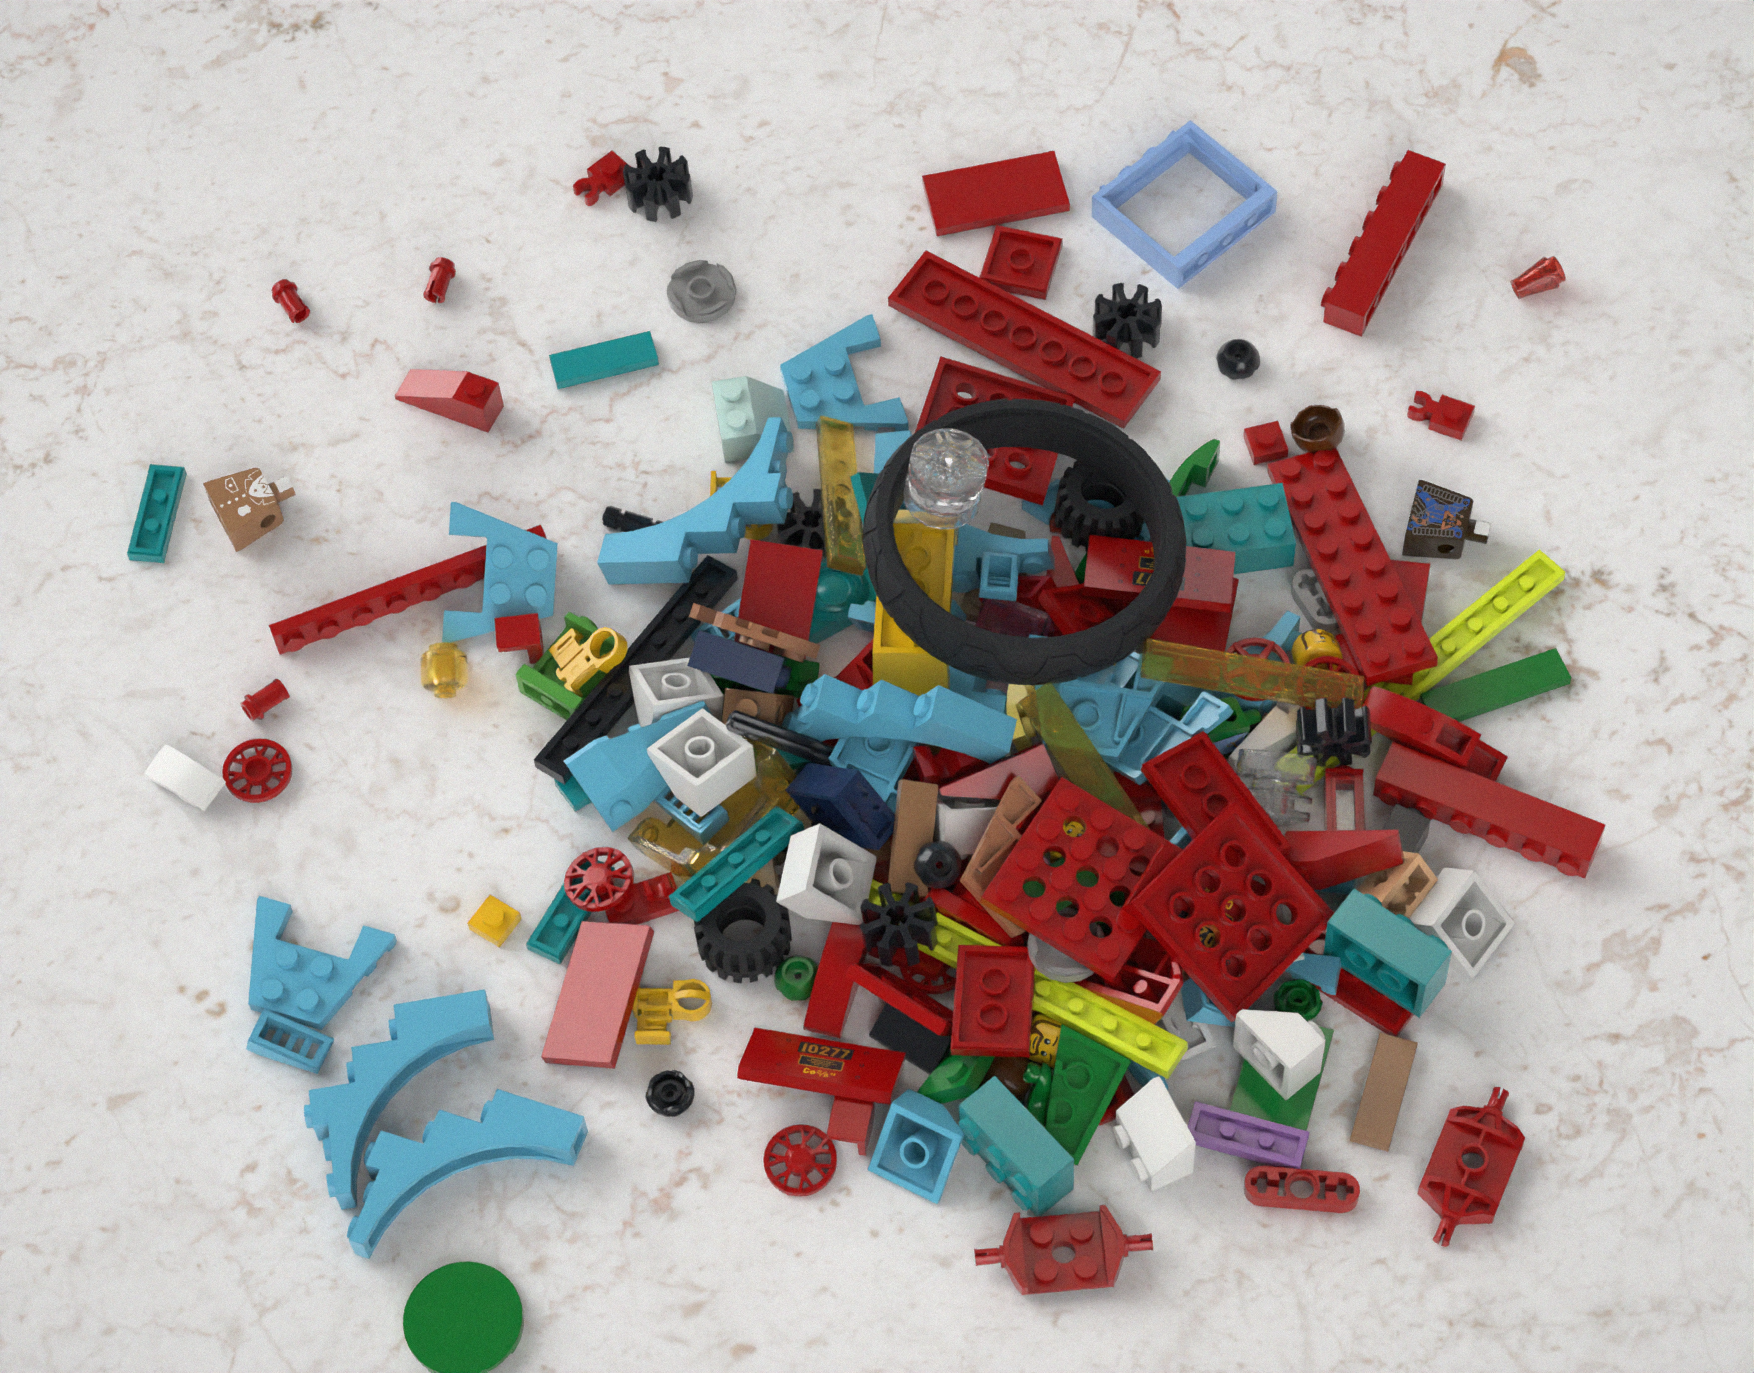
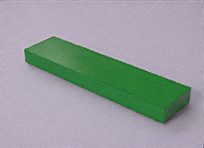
(1499, 686)

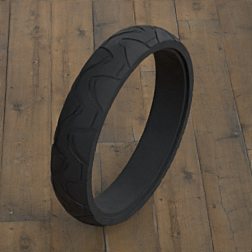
(1026, 659)

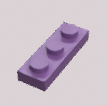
(1247, 1136)

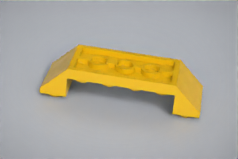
(930, 561)

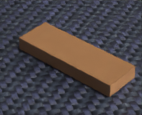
(912, 829)
(1384, 1092)

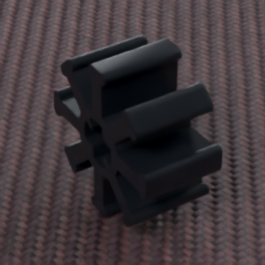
(658, 184)
(1128, 319)
(804, 524)
(1333, 731)
(882, 929)

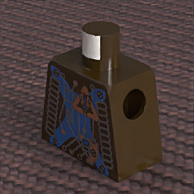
(1441, 523)

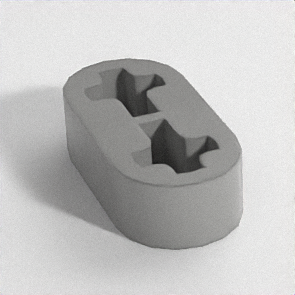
(1311, 604)

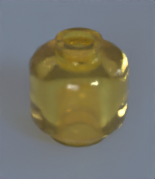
(444, 669)

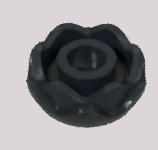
(1238, 368)
(926, 864)
(667, 1082)

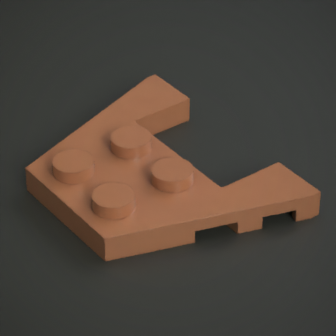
(758, 635)
(997, 845)

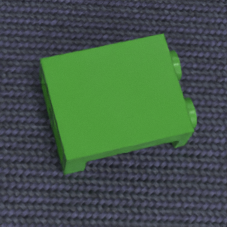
(543, 684)

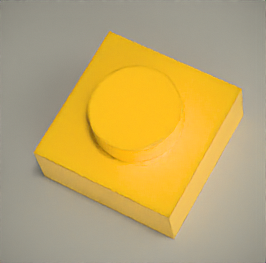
(494, 920)

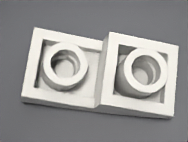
(184, 777)

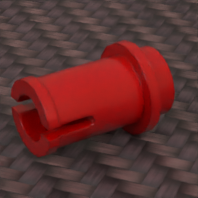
(441, 272)
(286, 294)
(264, 700)

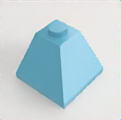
(917, 1145)

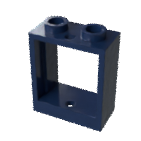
(739, 663)
(843, 804)

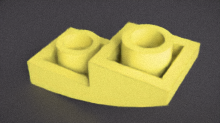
(1024, 728)

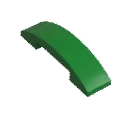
(1196, 468)

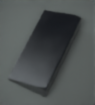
(906, 1035)

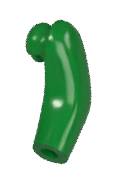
(1040, 1092)

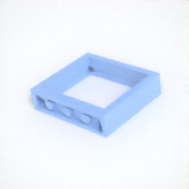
(1178, 270)

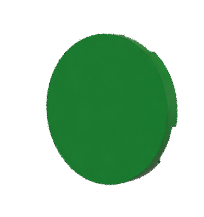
(463, 1319)

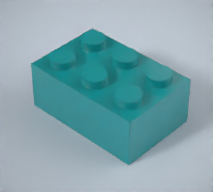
(1244, 521)
(1387, 952)
(1015, 1148)

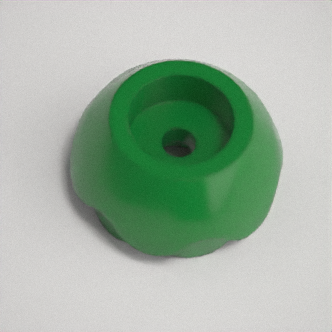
(785, 979)
(1302, 992)

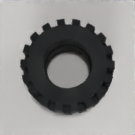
(1082, 519)
(751, 956)

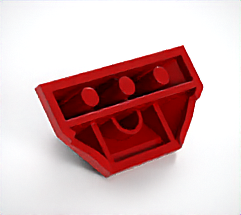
(1144, 984)

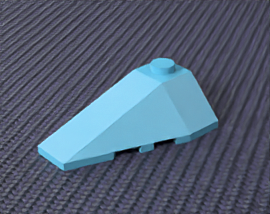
(620, 772)

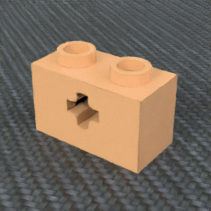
(1401, 886)

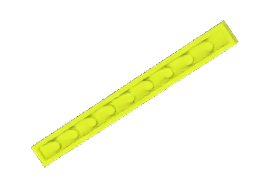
(1474, 629)
(1072, 1004)

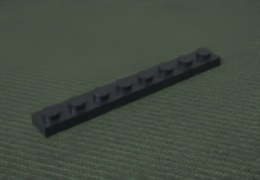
(655, 644)

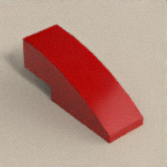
(832, 991)

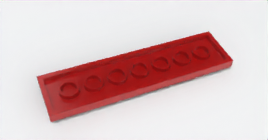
(1024, 338)
(1353, 567)

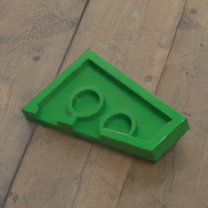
(955, 1077)
(1081, 1089)

